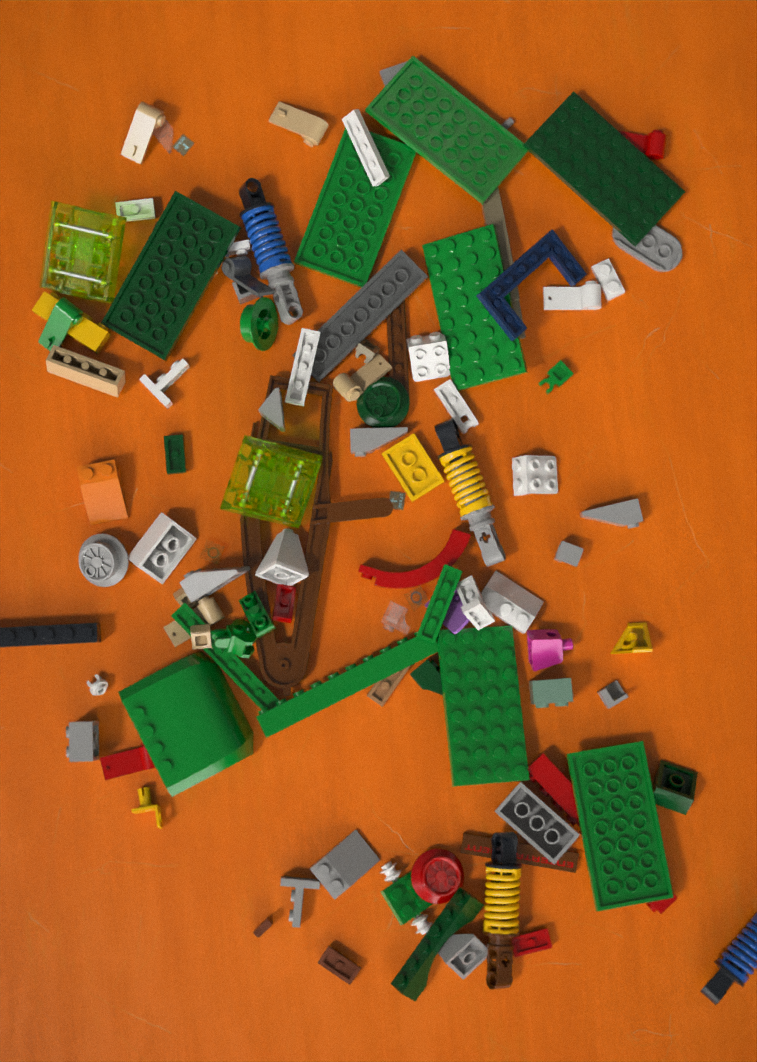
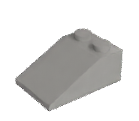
(205, 582)
(344, 864)

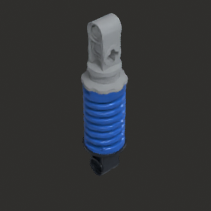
(269, 249)
(734, 964)

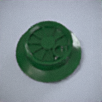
(383, 403)

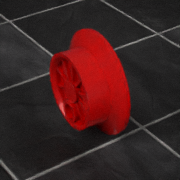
(437, 876)

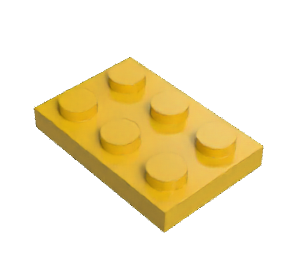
(413, 467)

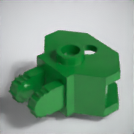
(235, 638)

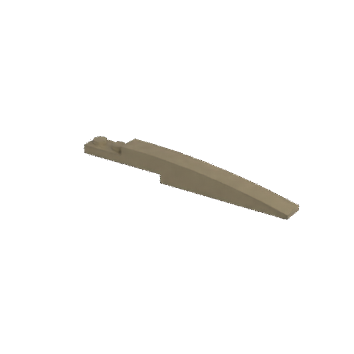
(494, 214)

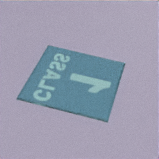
(183, 145)
(397, 500)

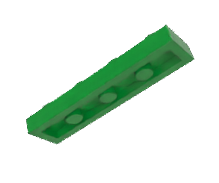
(439, 603)

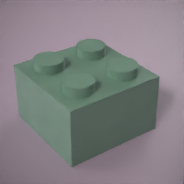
(551, 691)

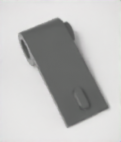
(239, 271)

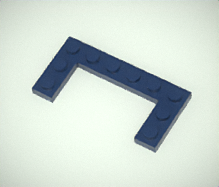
(493, 294)

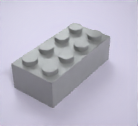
(537, 823)

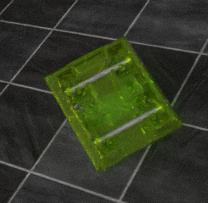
(83, 251)
(270, 479)

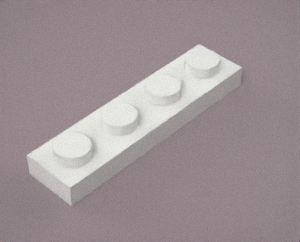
(365, 147)
(302, 367)

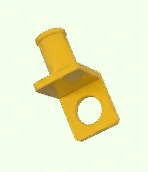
(146, 806)

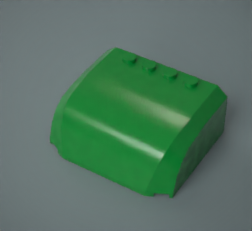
(188, 721)

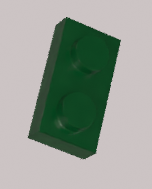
(175, 454)

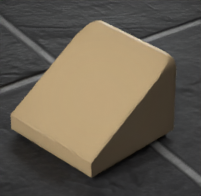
(182, 598)
(201, 636)

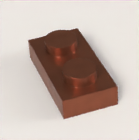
(339, 965)

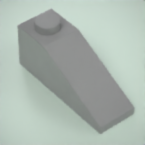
(368, 440)
(618, 514)

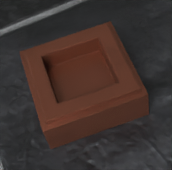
(264, 926)

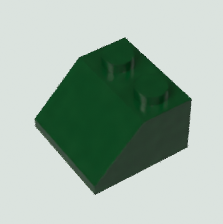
(674, 787)

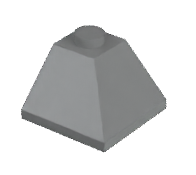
(463, 953)

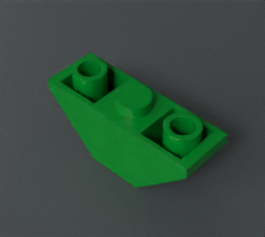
(257, 614)

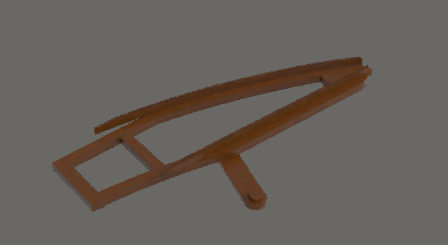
(286, 663)

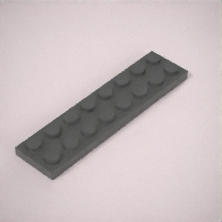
(365, 312)

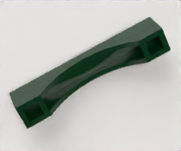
(428, 677)
(414, 974)

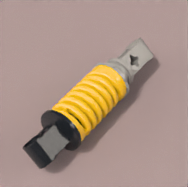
(468, 490)

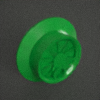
(260, 323)

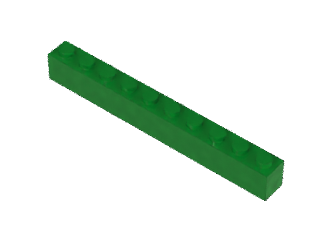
(344, 685)

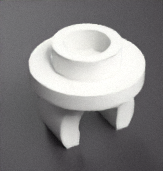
(98, 687)

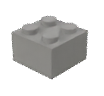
(83, 741)

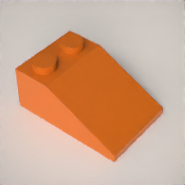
(102, 491)

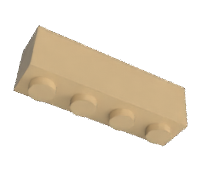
(85, 371)

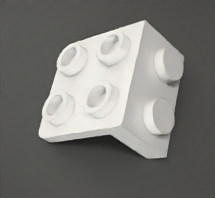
(428, 356)
(534, 475)

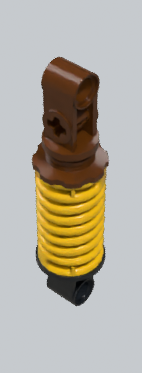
(503, 908)

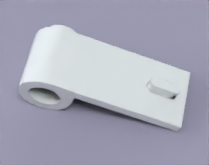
(573, 298)

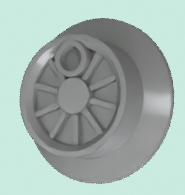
(103, 560)

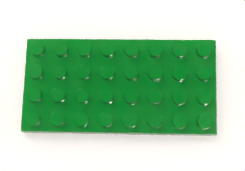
(447, 129)
(352, 213)
(475, 342)
(482, 706)
(619, 826)

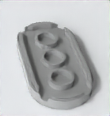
(656, 250)

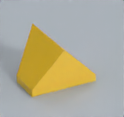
(634, 639)

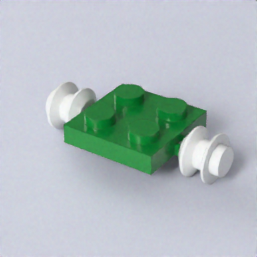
(404, 900)

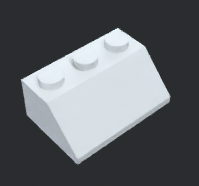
(161, 548)
(510, 602)

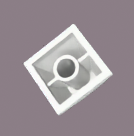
(284, 560)

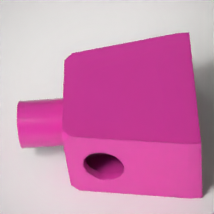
(546, 648)

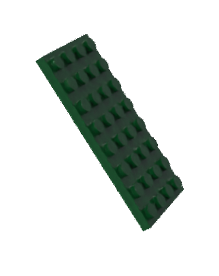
(604, 168)
(170, 275)

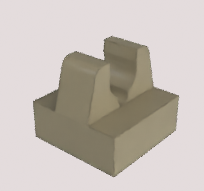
(368, 349)

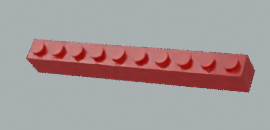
(561, 790)

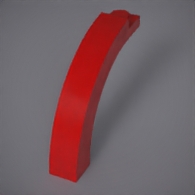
(429, 572)

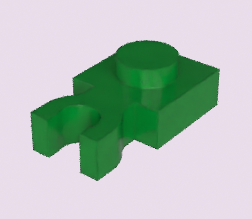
(557, 375)

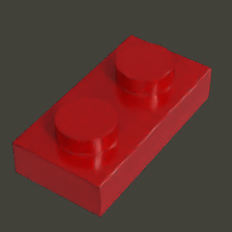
(284, 603)
(531, 942)

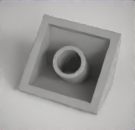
(273, 410)

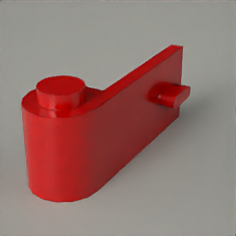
(650, 145)
(126, 762)

